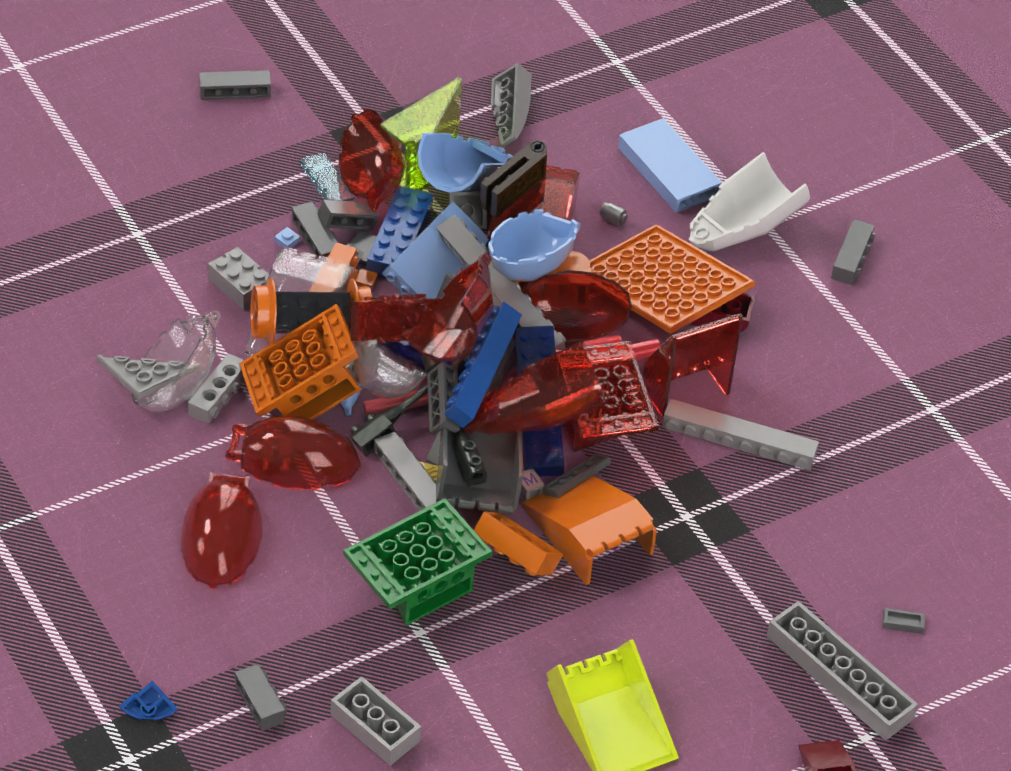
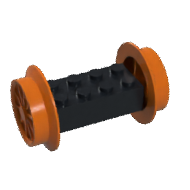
(285, 311)

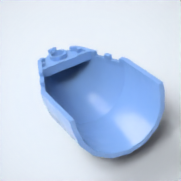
(457, 163)

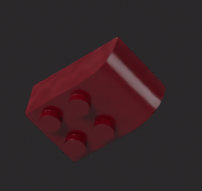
(740, 304)

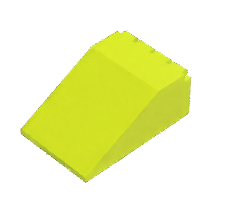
(612, 711)

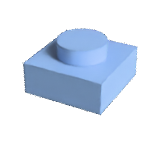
(287, 238)

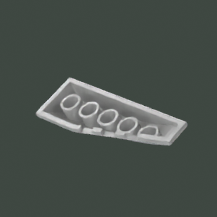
(511, 102)

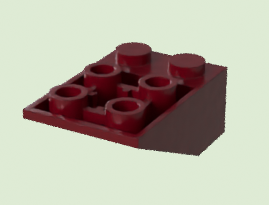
(826, 757)

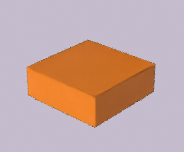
(366, 278)

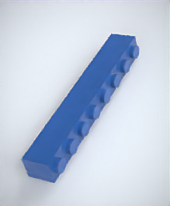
(482, 364)

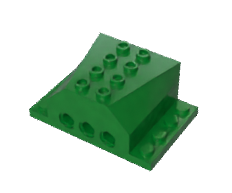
(420, 561)

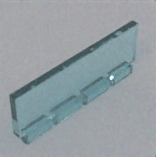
(325, 177)

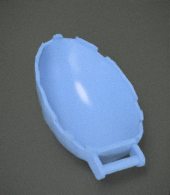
(531, 245)

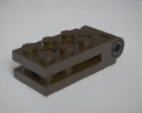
(514, 178)

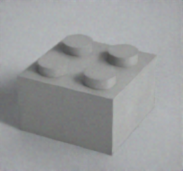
(470, 204)

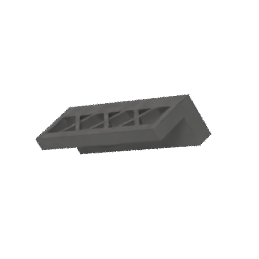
(446, 381)

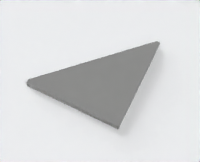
(143, 375)

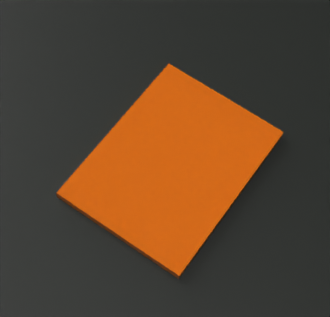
(670, 278)

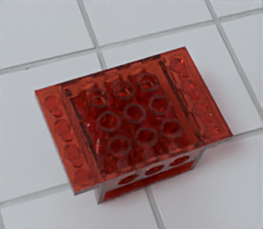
(627, 400)

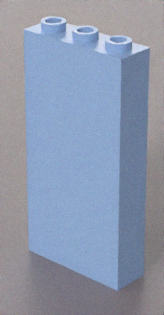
(669, 165)
(428, 258)

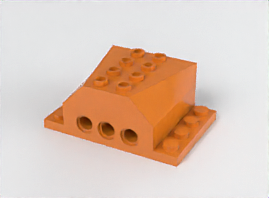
(304, 369)

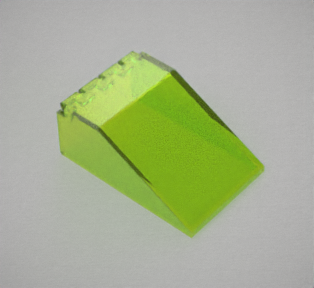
(432, 114)

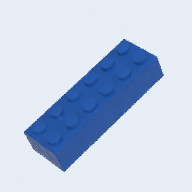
(401, 226)

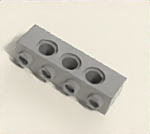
(216, 390)

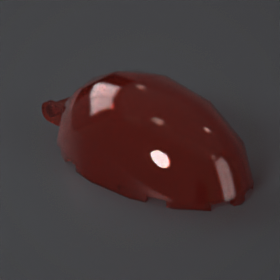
(370, 159)
(581, 304)
(294, 452)
(221, 530)

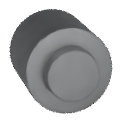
(613, 214)

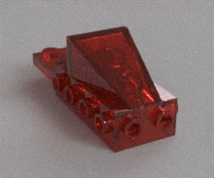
(387, 317)

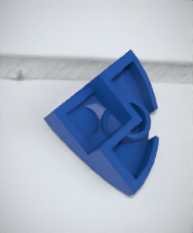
(149, 704)

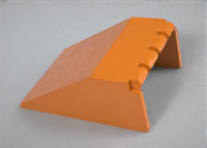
(590, 519)

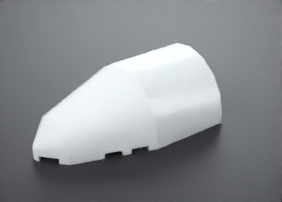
(745, 207)

